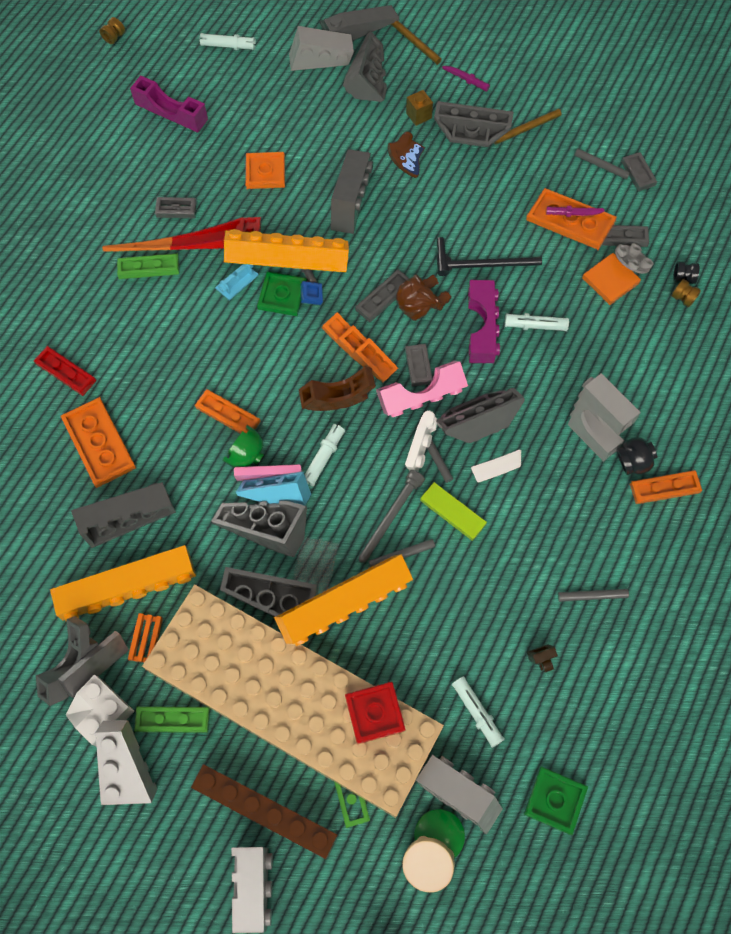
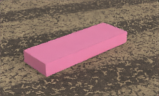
(255, 472)

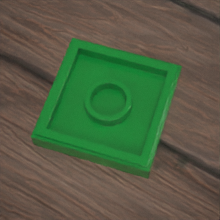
(281, 294)
(556, 800)

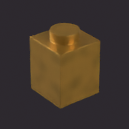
(419, 107)

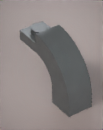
(79, 645)

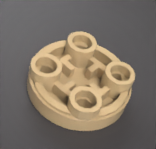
(428, 864)

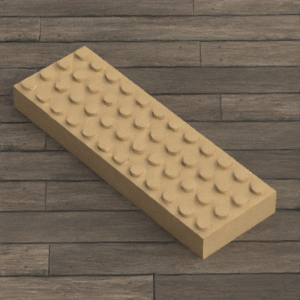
(287, 698)

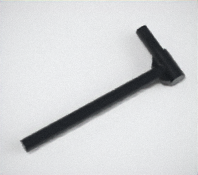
(445, 264)

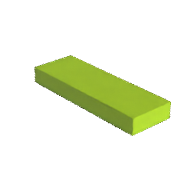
(453, 511)

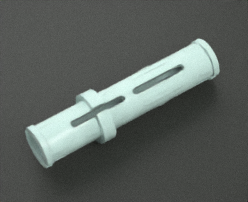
(228, 41)
(536, 322)
(328, 446)
(483, 720)

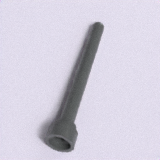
(413, 480)

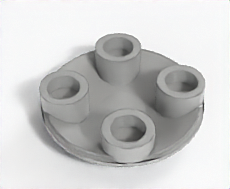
(633, 259)

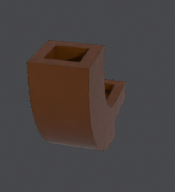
(337, 395)

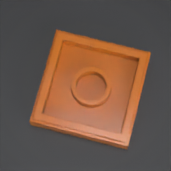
(265, 170)
(611, 279)

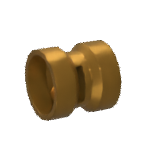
(112, 30)
(686, 293)

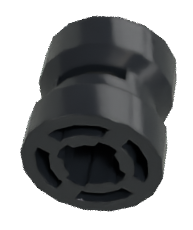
(687, 272)

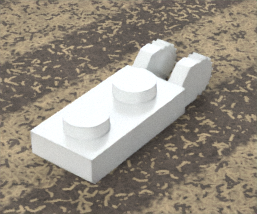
(421, 440)

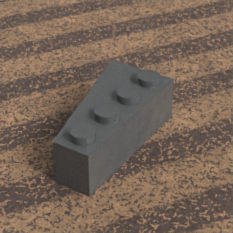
(350, 190)
(122, 514)
(266, 592)

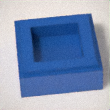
(311, 293)

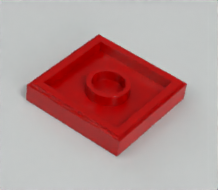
(375, 713)

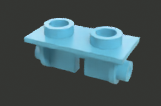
(237, 281)

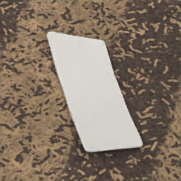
(497, 466)

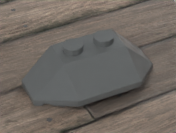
(472, 124)
(481, 415)

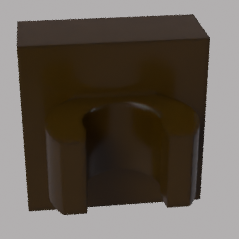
(542, 657)

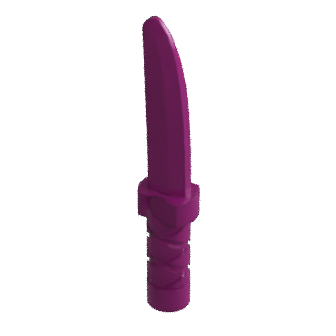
(470, 78)
(568, 211)

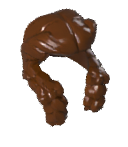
(416, 297)

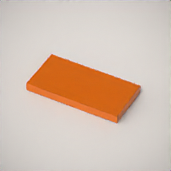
(585, 229)
(98, 442)

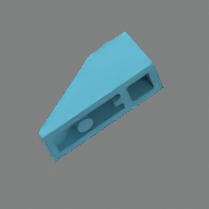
(277, 488)

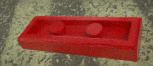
(65, 371)

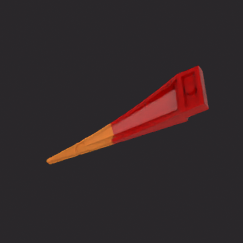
(203, 239)

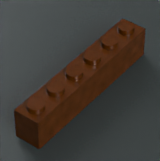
(265, 811)

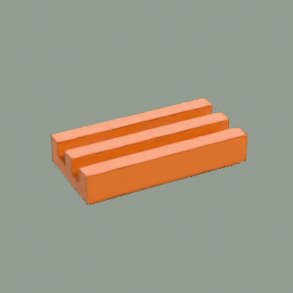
(137, 633)

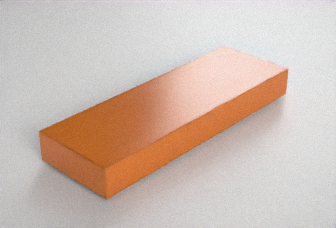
(226, 412)
(665, 487)

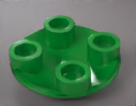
(442, 826)

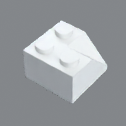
(96, 704)

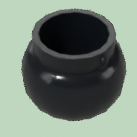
(637, 456)

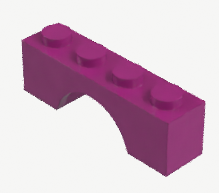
(149, 96)
(482, 300)

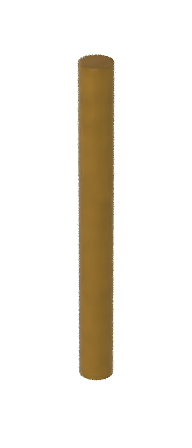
(417, 42)
(529, 125)

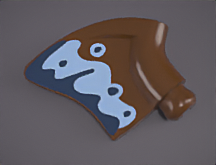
(406, 154)

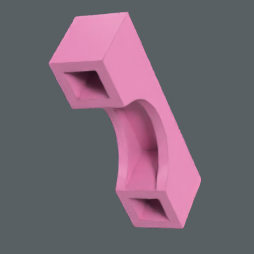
(446, 379)

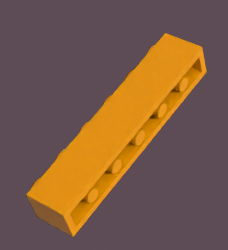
(285, 251)
(122, 583)
(343, 599)

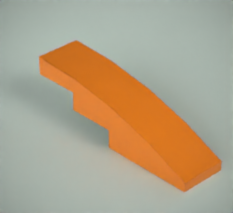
(359, 348)

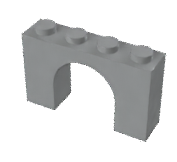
(602, 416)

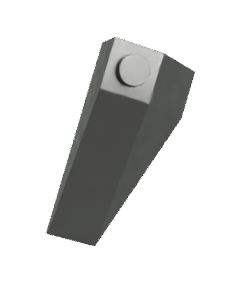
(360, 22)
(366, 74)
(270, 525)

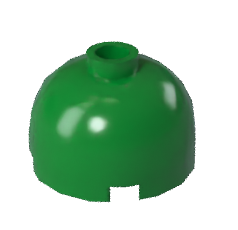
(246, 449)

